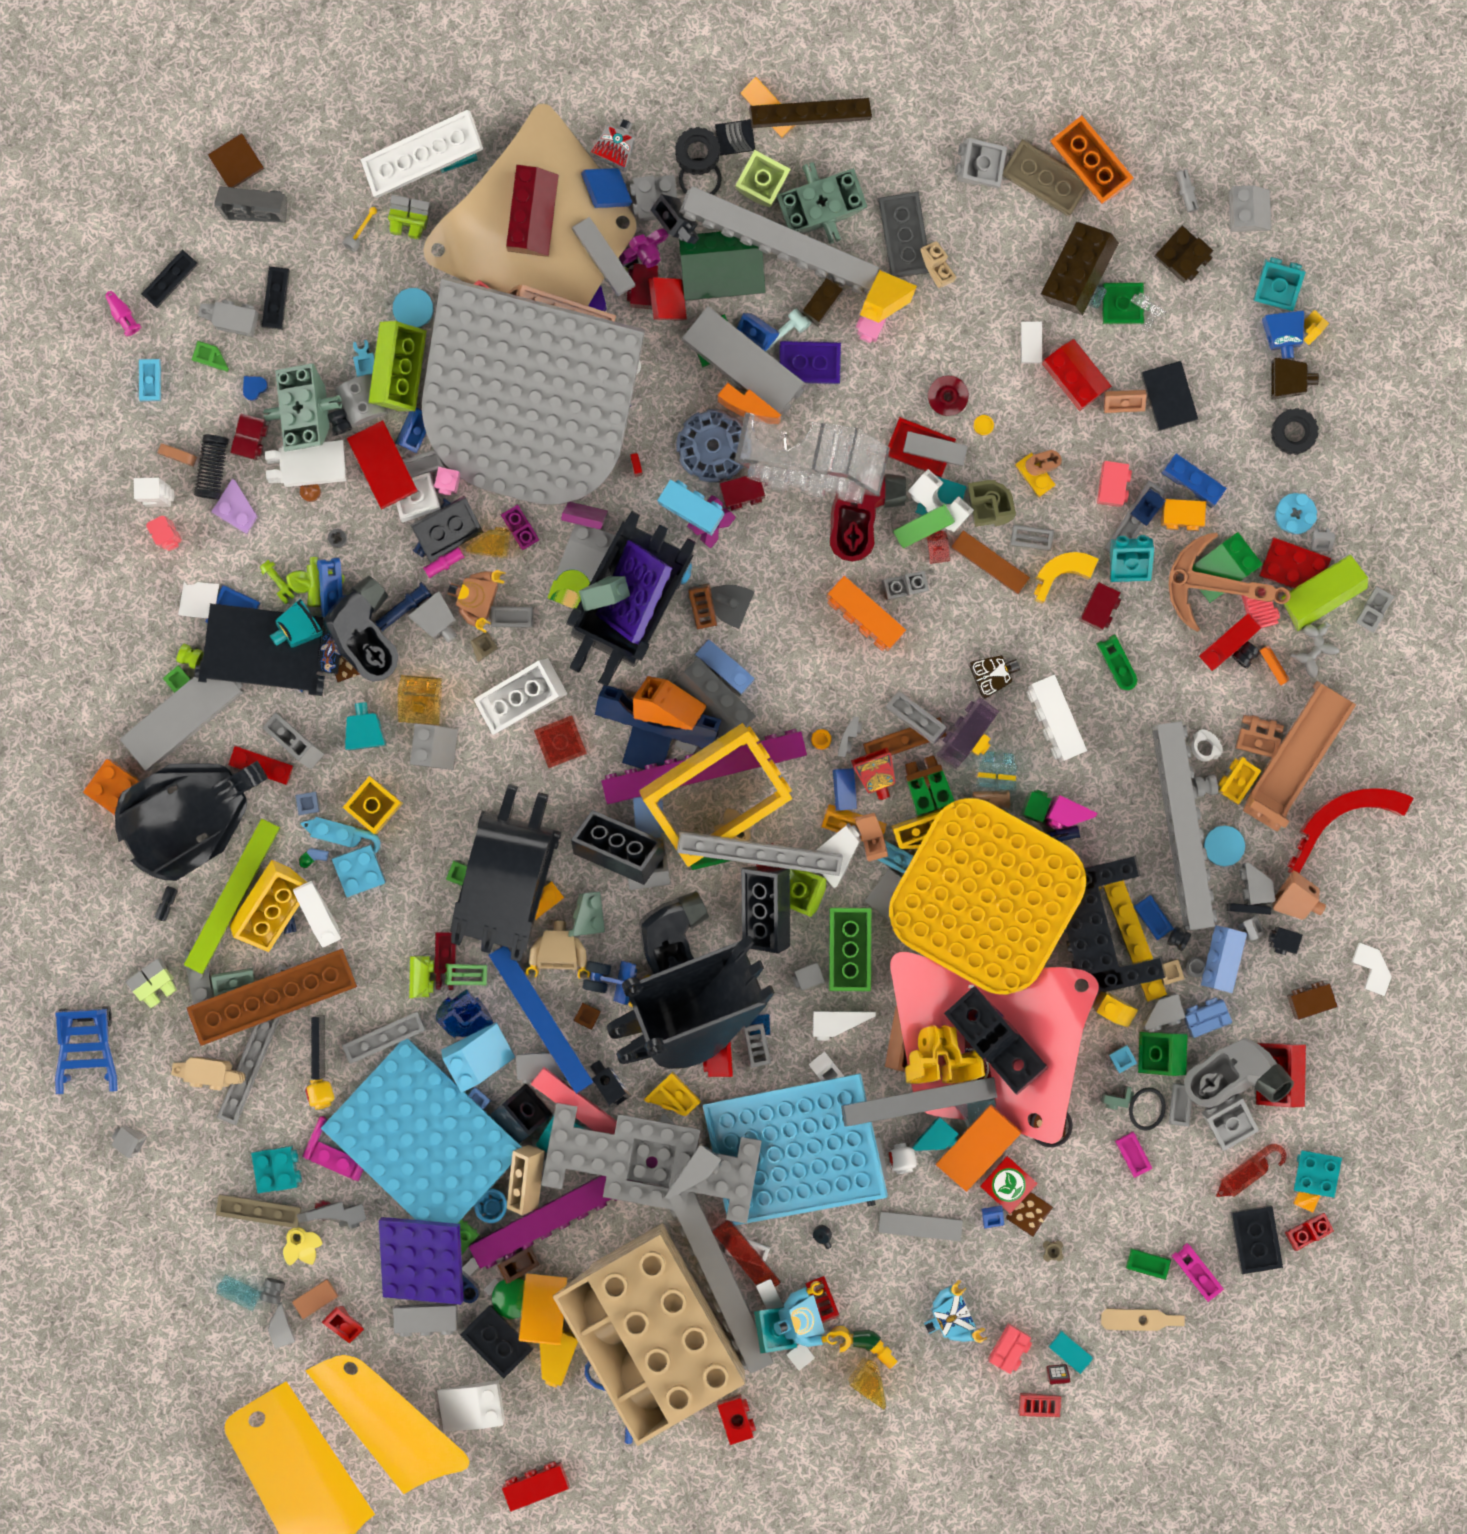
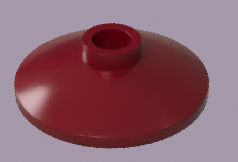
(952, 386)

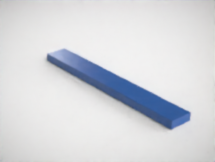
(541, 1019)

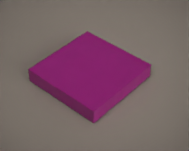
(584, 515)

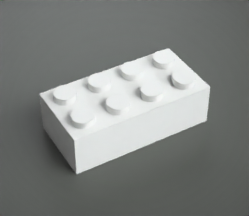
(1057, 718)

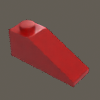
(1230, 641)

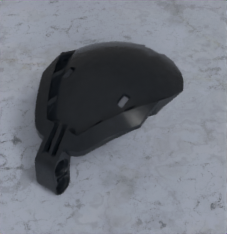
(164, 826)

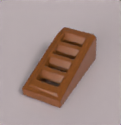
(708, 596)

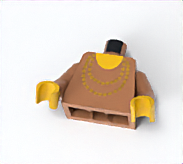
(477, 596)

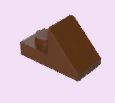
(518, 1265)

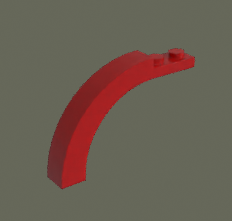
(1373, 798)

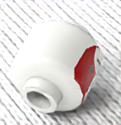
(902, 1159)

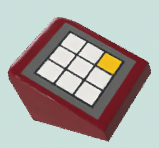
(1058, 1374)

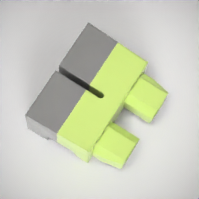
(150, 980)

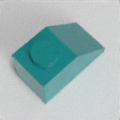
(936, 1137)

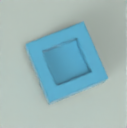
(1122, 1059)

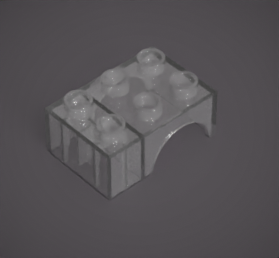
(826, 460)

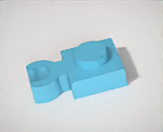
(364, 362)

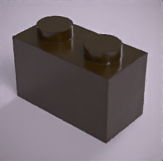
(822, 302)

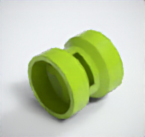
(189, 656)

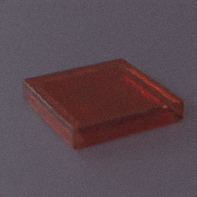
(560, 741)

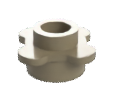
(1057, 1255)

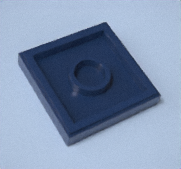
(646, 749)

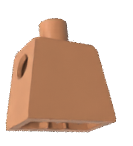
(1298, 897)

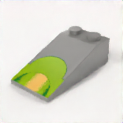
(579, 564)

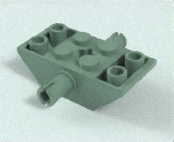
(841, 197)
(302, 407)

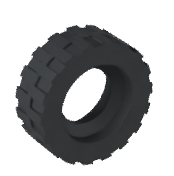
(697, 135)
(1306, 420)

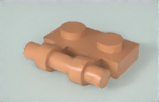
(1259, 743)

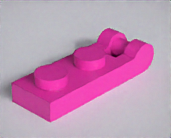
(1198, 1273)

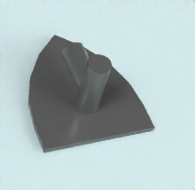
(731, 603)

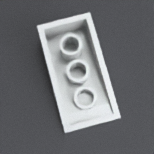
(520, 696)

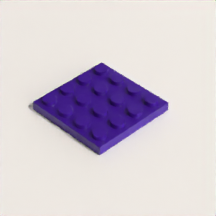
(645, 582)
(421, 1260)

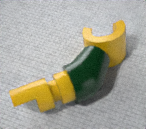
(867, 1340)

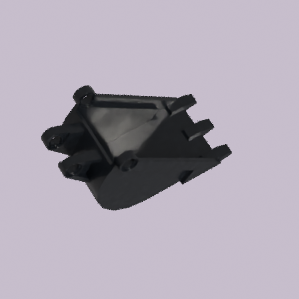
(600, 635)
(505, 877)
(691, 1008)

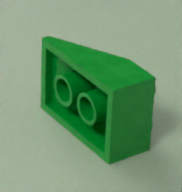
(1229, 560)

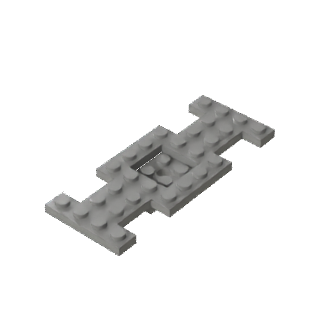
(625, 1155)

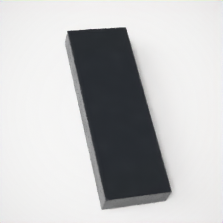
(169, 278)
(275, 298)

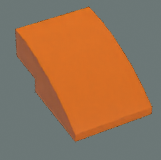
(747, 403)

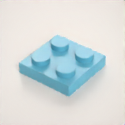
(359, 870)

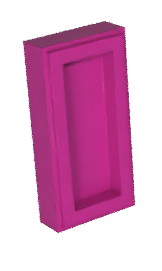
(1133, 1154)

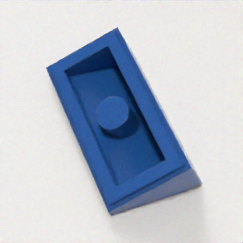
(757, 330)
(412, 431)

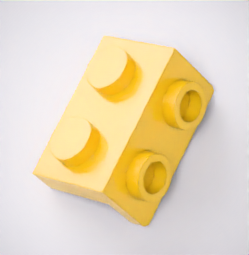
(1239, 780)

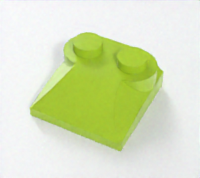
(806, 891)
(420, 976)

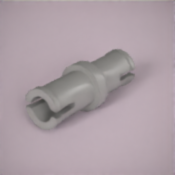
(1187, 190)

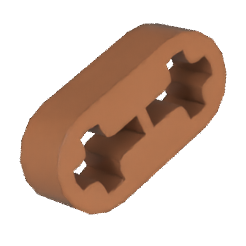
(176, 454)
(1041, 459)

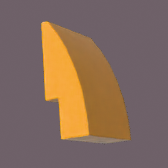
(540, 1315)

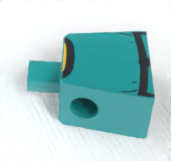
(296, 626)

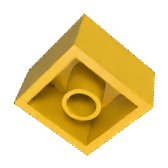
(373, 805)

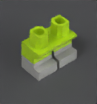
(408, 213)

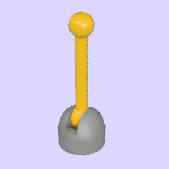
(352, 241)

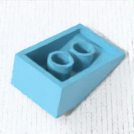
(477, 1056)

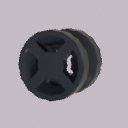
(1179, 938)

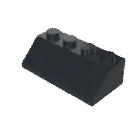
(766, 907)

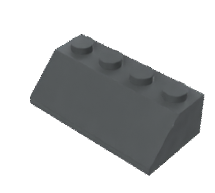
(718, 698)

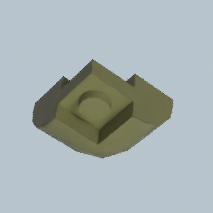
(991, 503)

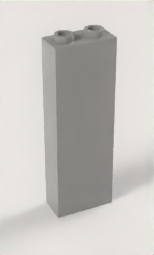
(743, 361)
(178, 719)

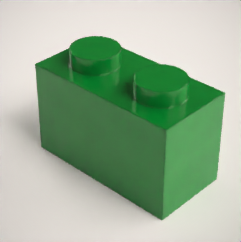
(1036, 806)

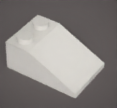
(471, 1406)

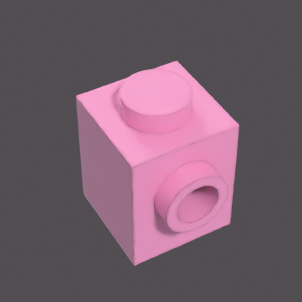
(869, 329)
(447, 481)

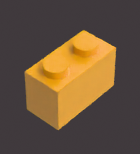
(1183, 514)

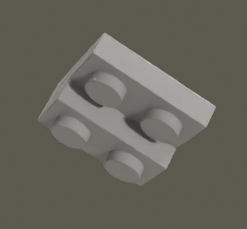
(980, 163)
(648, 190)
(1230, 1121)

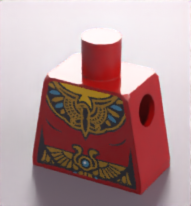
(876, 772)

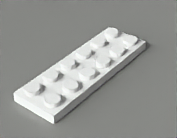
(422, 154)

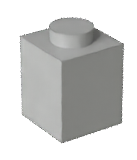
(808, 976)

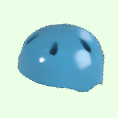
(491, 1206)

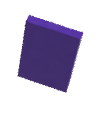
(812, 361)

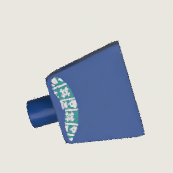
(1284, 332)

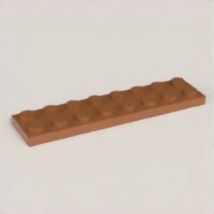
(271, 997)

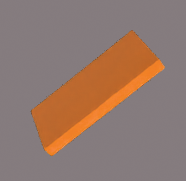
(978, 1148)

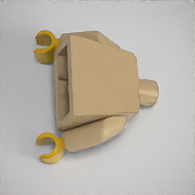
(557, 951)

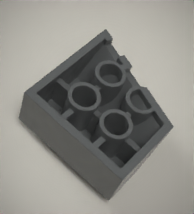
(251, 205)

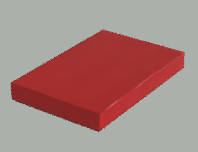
(898, 441)

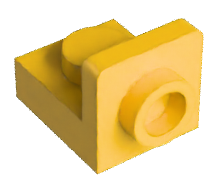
(1314, 326)

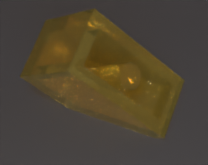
(492, 543)

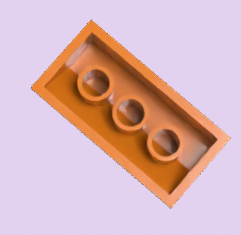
(1092, 160)

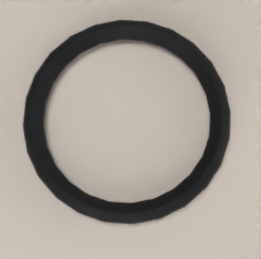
(719, 177)
(1163, 1108)
(1070, 1127)

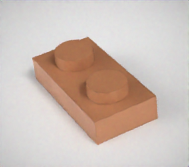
(1124, 401)

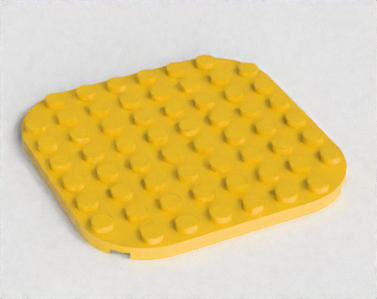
(987, 896)

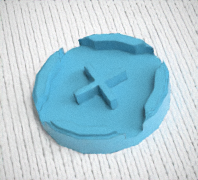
(413, 307)
(1224, 845)

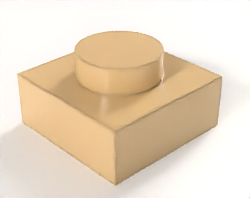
(1173, 972)

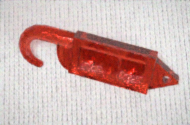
(1249, 1171)

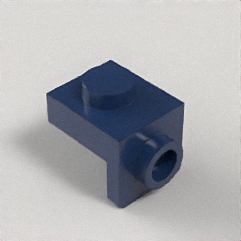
(1148, 507)

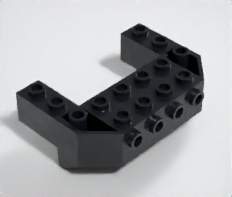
(1091, 936)

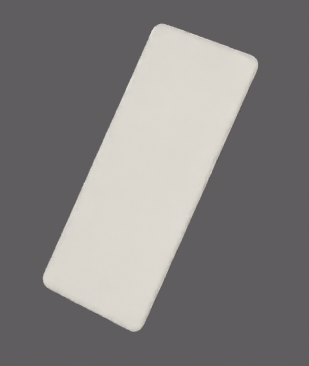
(769, 1295)

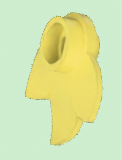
(301, 1249)

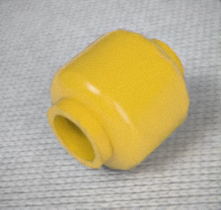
(319, 1094)

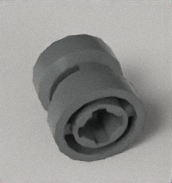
(272, 1291)

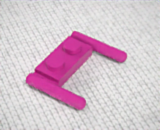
(329, 1156)

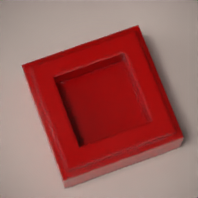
(636, 464)

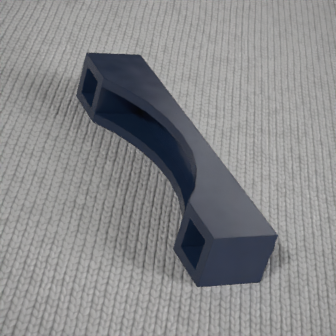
(618, 706)

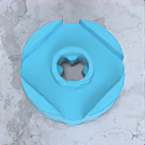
(1285, 509)

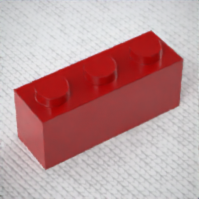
(535, 1485)

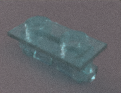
(238, 1292)

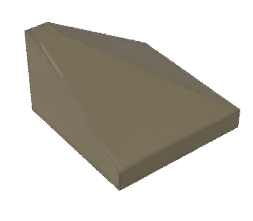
(483, 646)

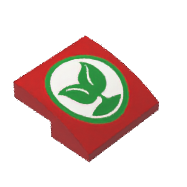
(1008, 1184)

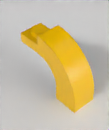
(1071, 562)

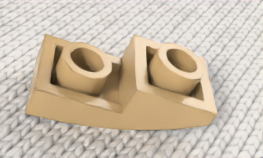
(935, 262)

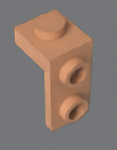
(872, 836)

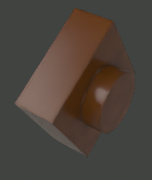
(587, 1016)

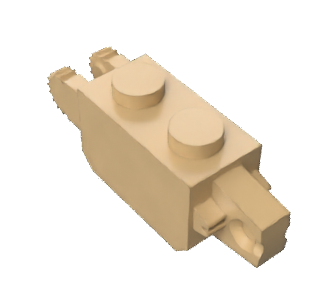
(207, 1071)

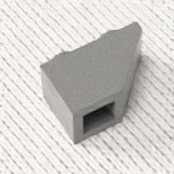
(1257, 885)
(1164, 1011)

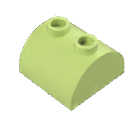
(762, 179)

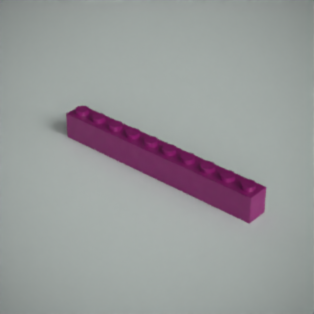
(741, 759)
(542, 1221)

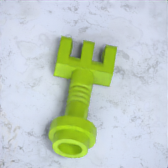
(267, 567)

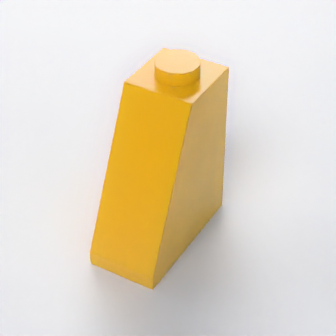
(886, 297)
(1114, 1009)
(557, 1358)

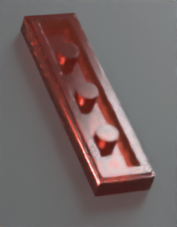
(744, 1253)

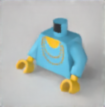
(801, 1319)

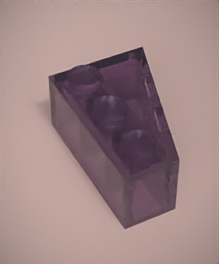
(967, 732)

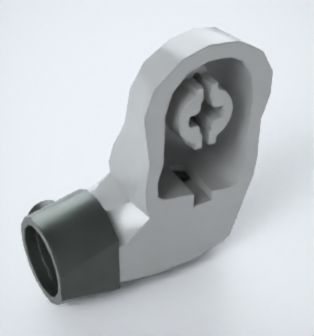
(1233, 1071)

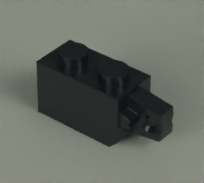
(667, 213)

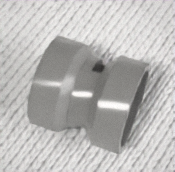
(1207, 785)

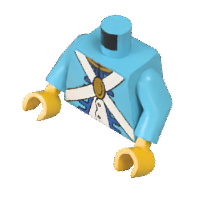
(953, 1316)

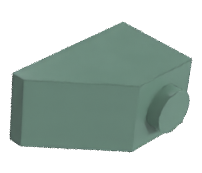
(604, 592)

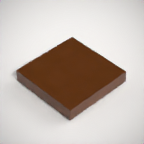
(236, 161)

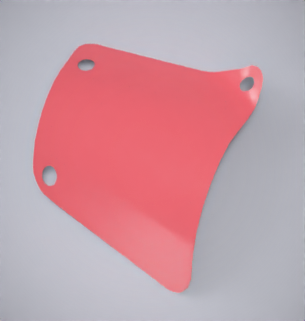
(1045, 1014)

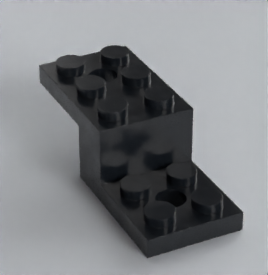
(996, 1040)

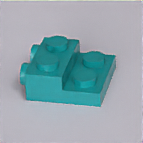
(1279, 284)
(1131, 559)
(276, 1169)

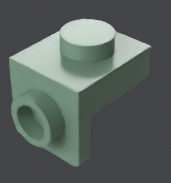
(1113, 1101)

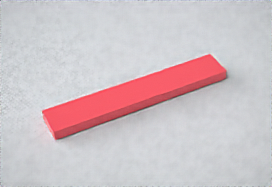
(561, 1092)

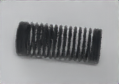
(216, 441)

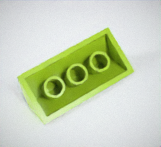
(1325, 592)

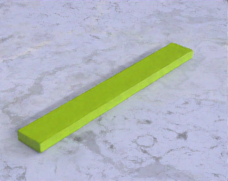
(232, 896)

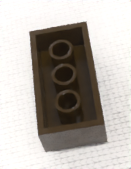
(1079, 268)

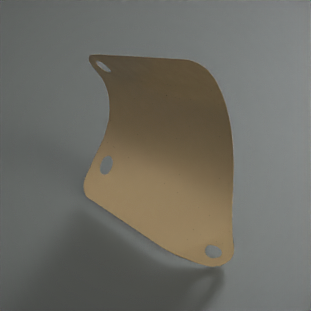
(479, 224)

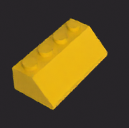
(267, 907)

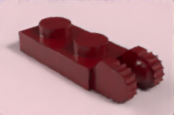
(444, 954)

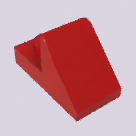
(343, 1324)

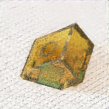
(419, 699)
(868, 1382)

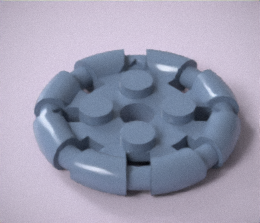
(700, 449)

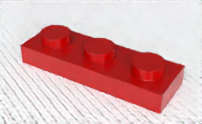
(274, 769)

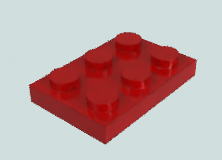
(1291, 564)

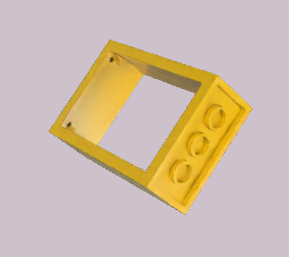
(701, 760)

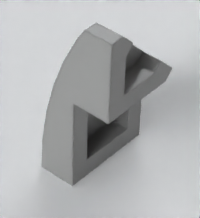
(280, 1329)

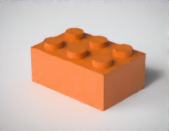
(109, 784)

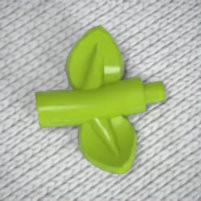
(309, 582)

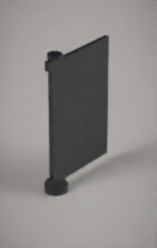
(242, 651)

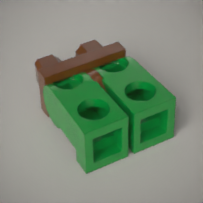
(928, 780)

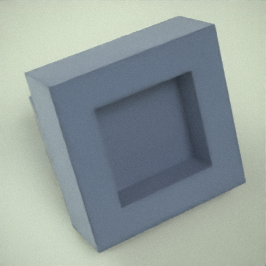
(307, 803)

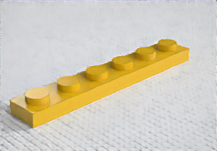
(1132, 934)

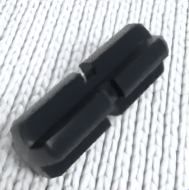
(164, 907)

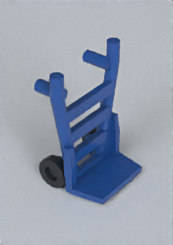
(102, 1021)

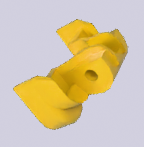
(942, 1041)

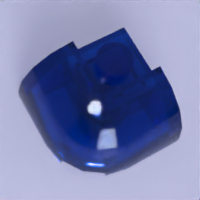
(463, 1015)

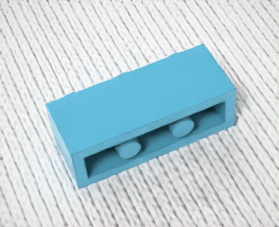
(691, 506)

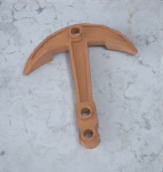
(1192, 579)

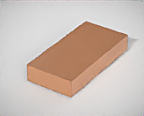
(315, 1298)

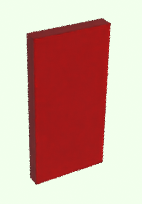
(382, 464)

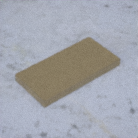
(1045, 178)

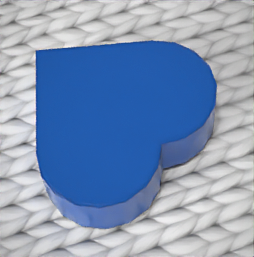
(253, 387)

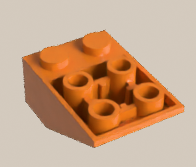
(666, 704)

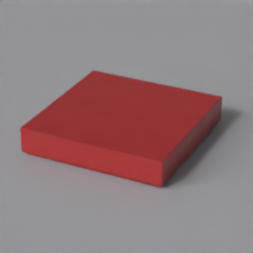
(667, 299)

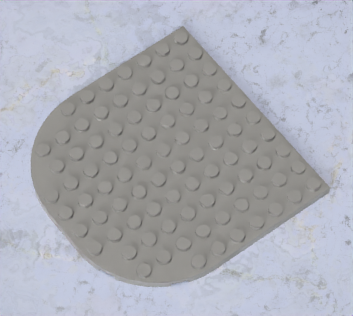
(527, 393)

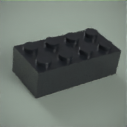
(618, 847)

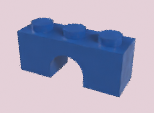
(1186, 474)

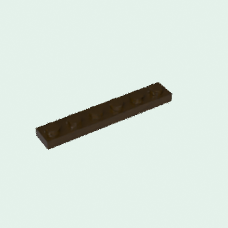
(810, 112)

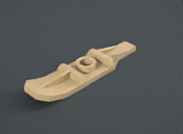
(1129, 1319)

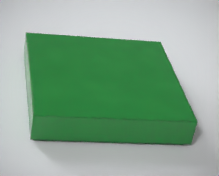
(1118, 306)

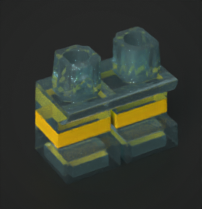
(1005, 772)

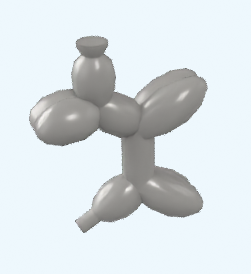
(1308, 659)

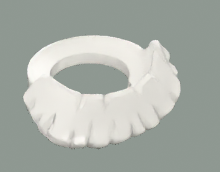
(1203, 735)

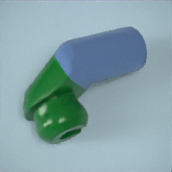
(311, 855)

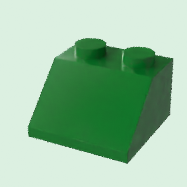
(1163, 1053)

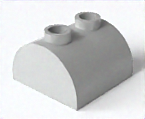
(355, 401)

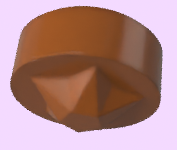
(310, 492)

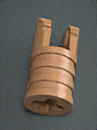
(998, 798)

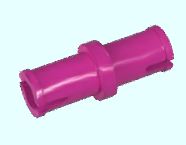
(443, 562)

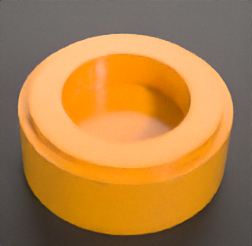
(821, 739)

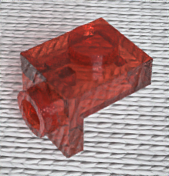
(938, 547)

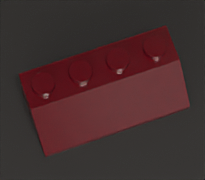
(532, 211)

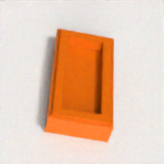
(1274, 665)

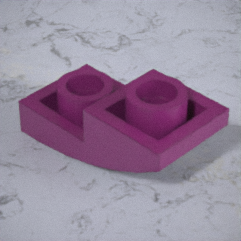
(519, 527)

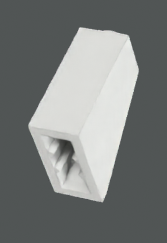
(844, 843)

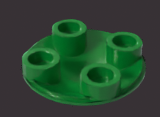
(508, 1298)

